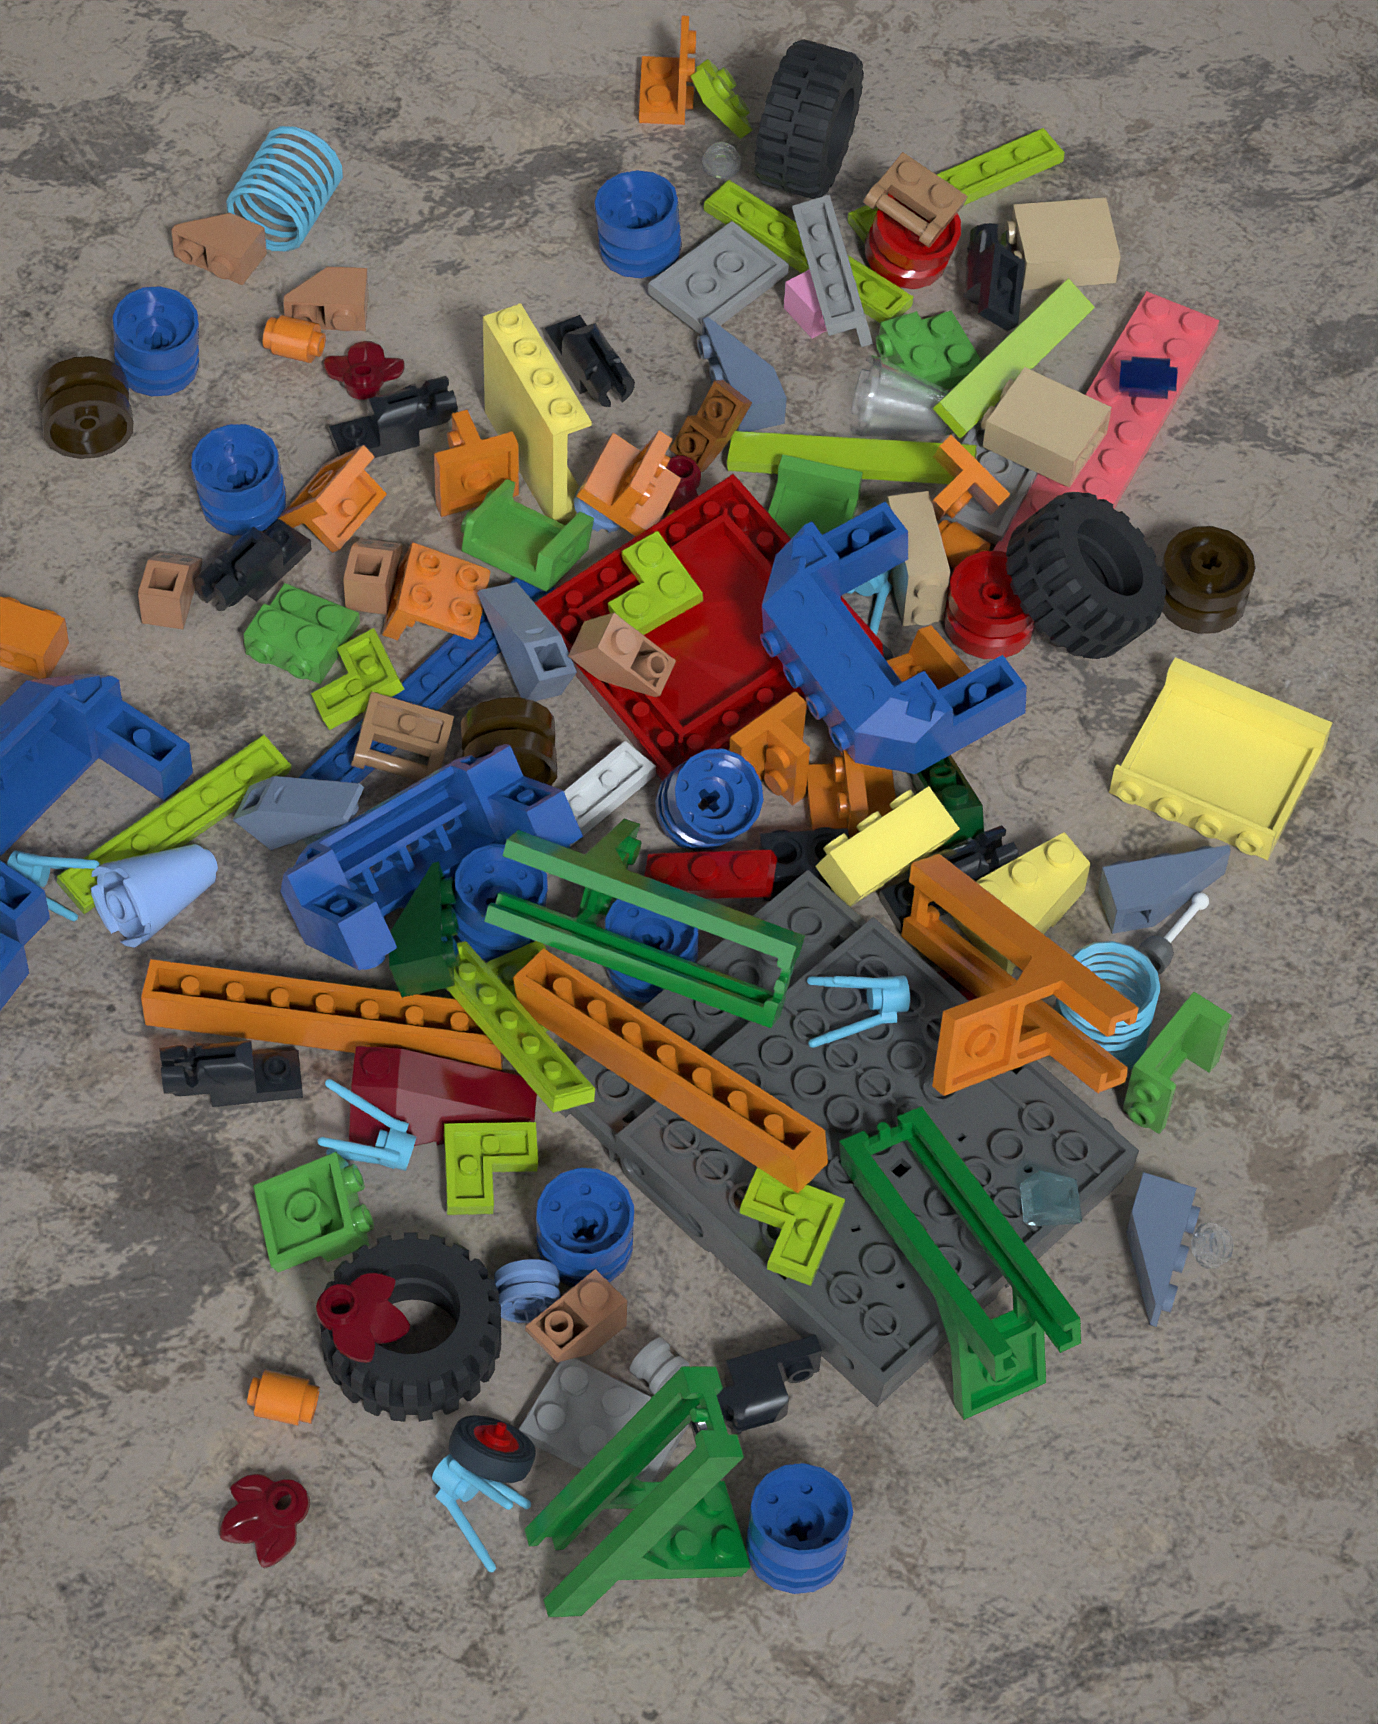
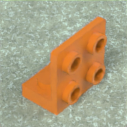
(665, 80)
(436, 592)

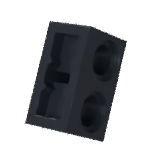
(801, 850)

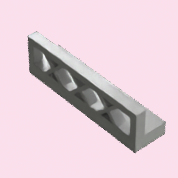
(830, 268)

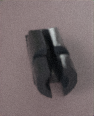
(994, 276)
(589, 360)
(396, 419)
(252, 565)
(968, 856)
(230, 1073)
(756, 1385)

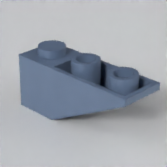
(746, 373)
(528, 642)
(291, 808)
(1151, 889)
(1155, 1235)

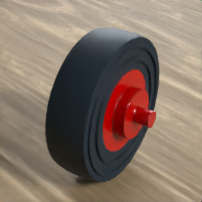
(492, 1449)

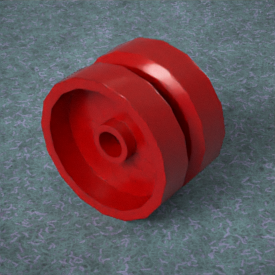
(902, 258)
(983, 611)

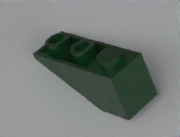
(955, 795)
(425, 937)

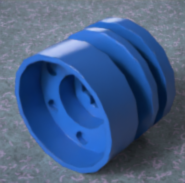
(638, 224)
(156, 340)
(238, 479)
(727, 785)
(477, 885)
(653, 931)
(590, 1205)
(799, 1528)

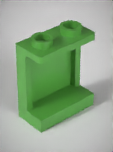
(815, 494)
(524, 539)
(1192, 1034)

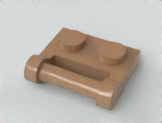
(922, 193)
(406, 728)

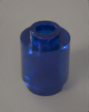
(1147, 377)

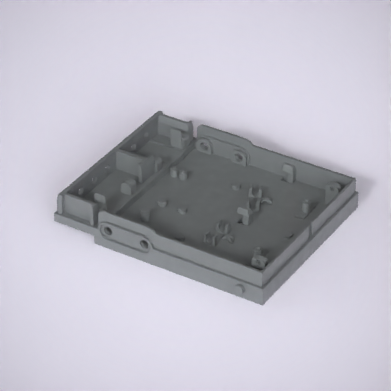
(866, 1298)

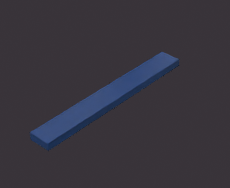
(427, 687)

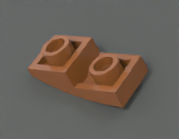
(710, 430)

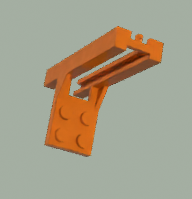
(1009, 1018)

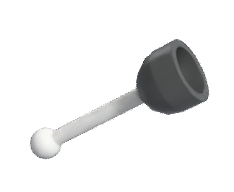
(1159, 948)

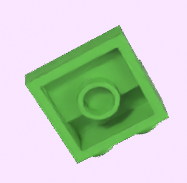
(928, 347)
(300, 633)
(313, 1212)

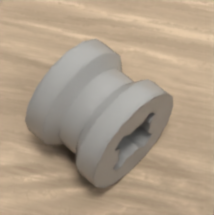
(656, 1364)

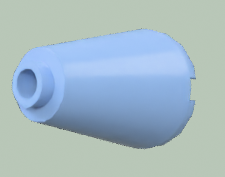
(150, 889)

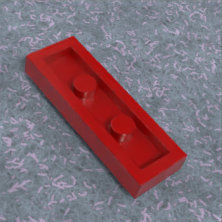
(716, 873)

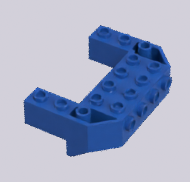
(843, 672)
(46, 743)
(481, 800)

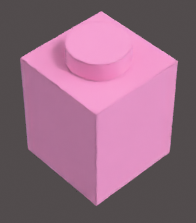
(803, 304)

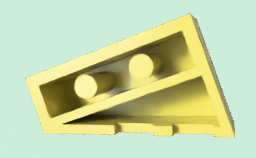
(886, 845)
(1036, 887)

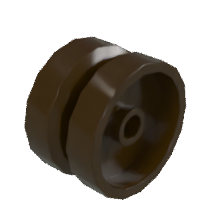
(85, 407)
(1206, 579)
(518, 723)

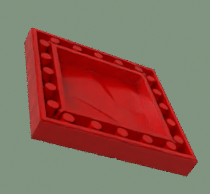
(720, 665)

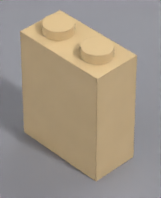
(1065, 242)
(1045, 426)
(923, 579)

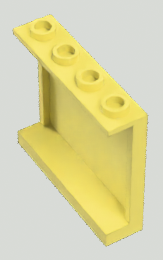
(534, 400)
(1221, 759)

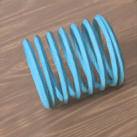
(288, 182)
(1147, 989)

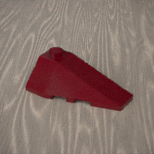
(432, 1093)

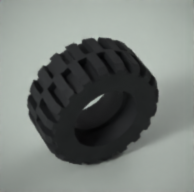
(808, 118)
(1085, 575)
(438, 1376)

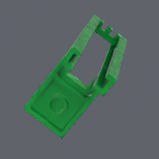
(607, 879)
(988, 1357)
(676, 1524)

